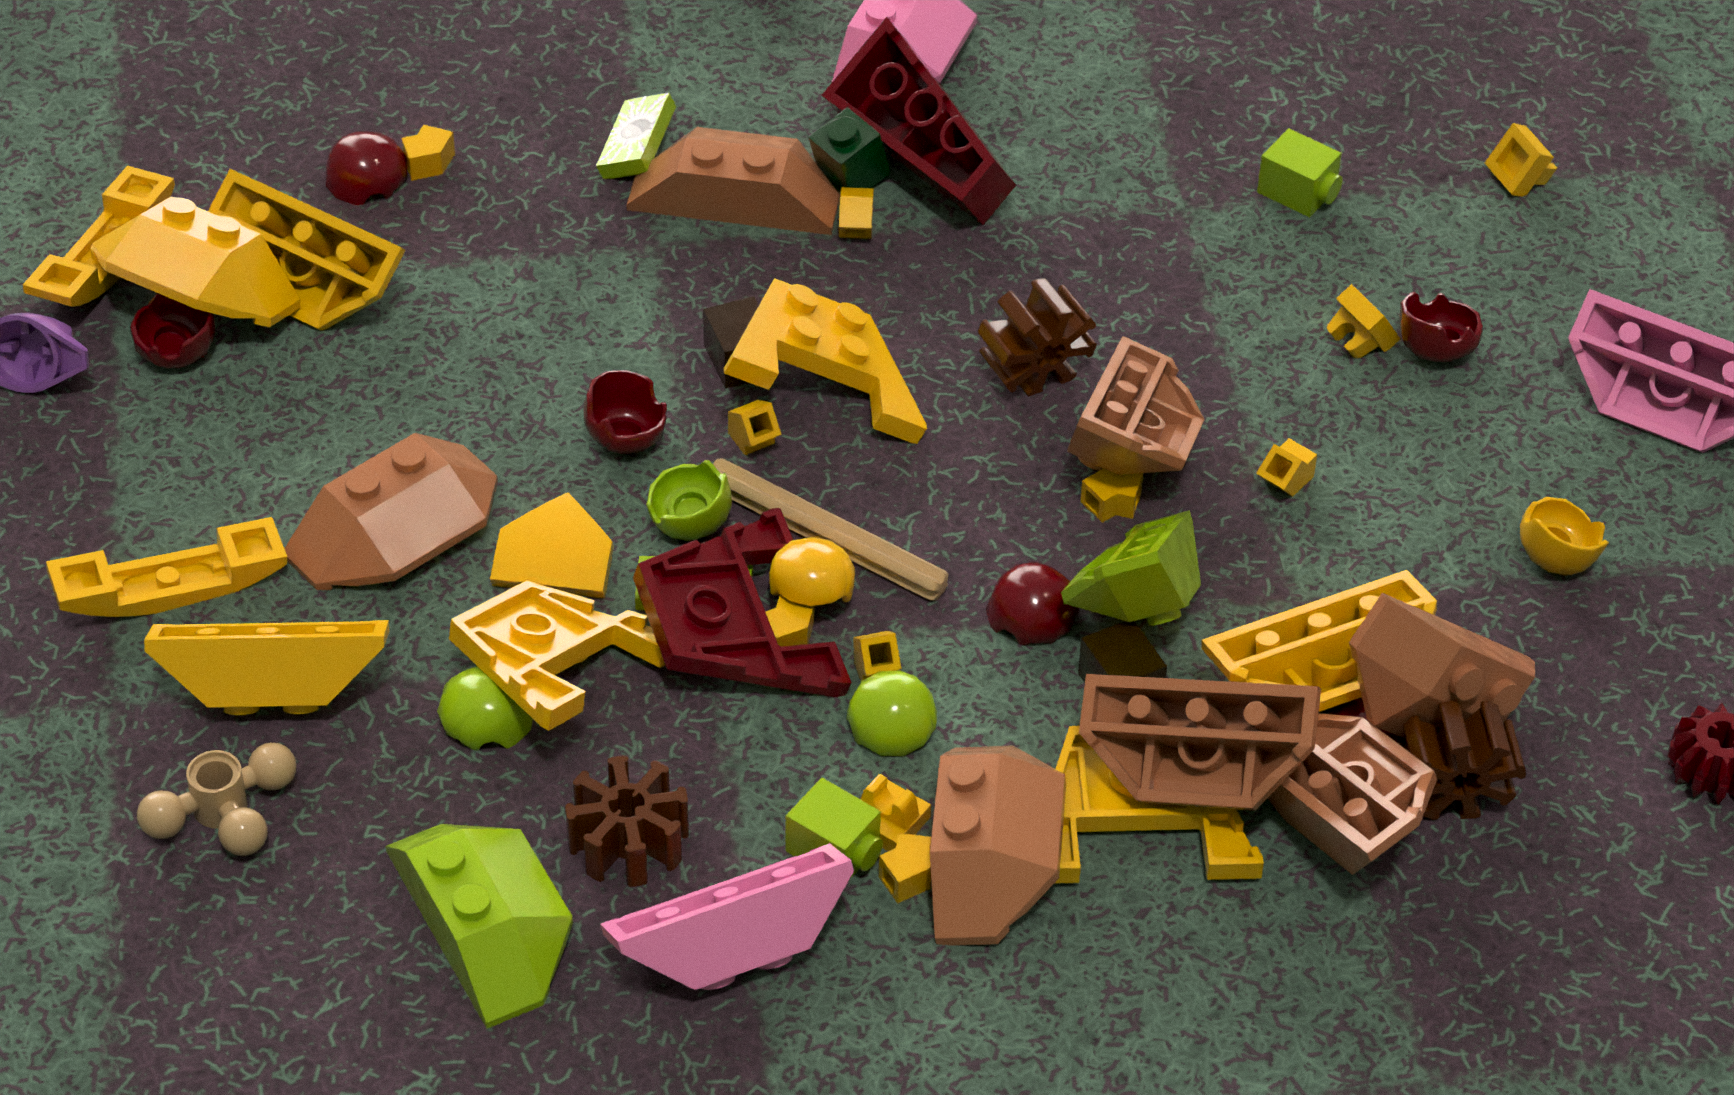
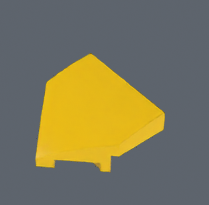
(554, 548)

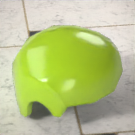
(689, 501)
(481, 712)
(892, 713)

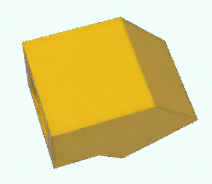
(428, 152)
(856, 213)
(757, 416)
(1288, 466)
(1111, 494)
(791, 622)
(875, 649)
(907, 867)

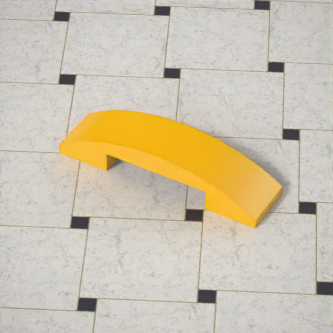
(78, 275)
(170, 580)

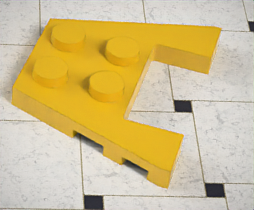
(831, 342)
(539, 632)
(1101, 803)

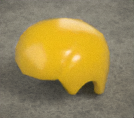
(1561, 536)
(812, 572)

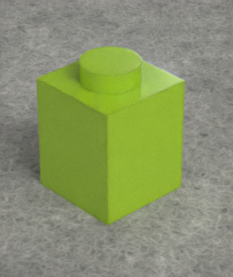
(1300, 173)
(838, 819)

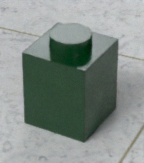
(849, 152)

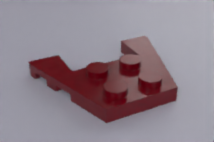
(714, 620)

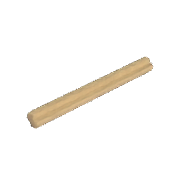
(816, 522)

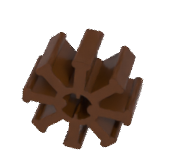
(1037, 337)
(1467, 757)
(627, 821)

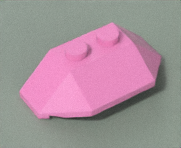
(930, 26)
(1656, 372)
(737, 922)

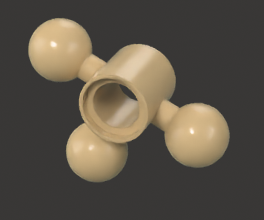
(219, 797)

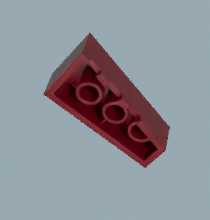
(920, 122)

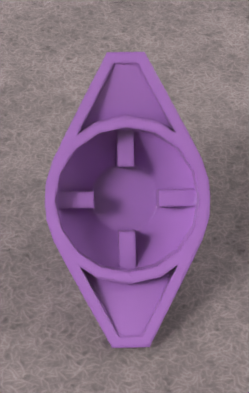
(38, 352)

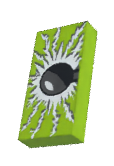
(636, 136)

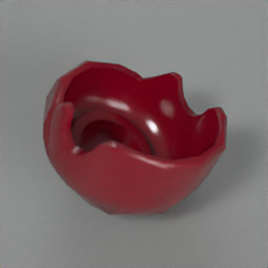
(364, 166)
(1439, 328)
(171, 332)
(624, 412)
(1031, 604)

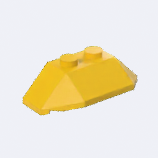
(324, 258)
(200, 262)
(1311, 640)
(266, 662)

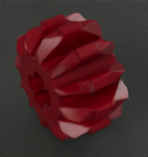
(1704, 752)

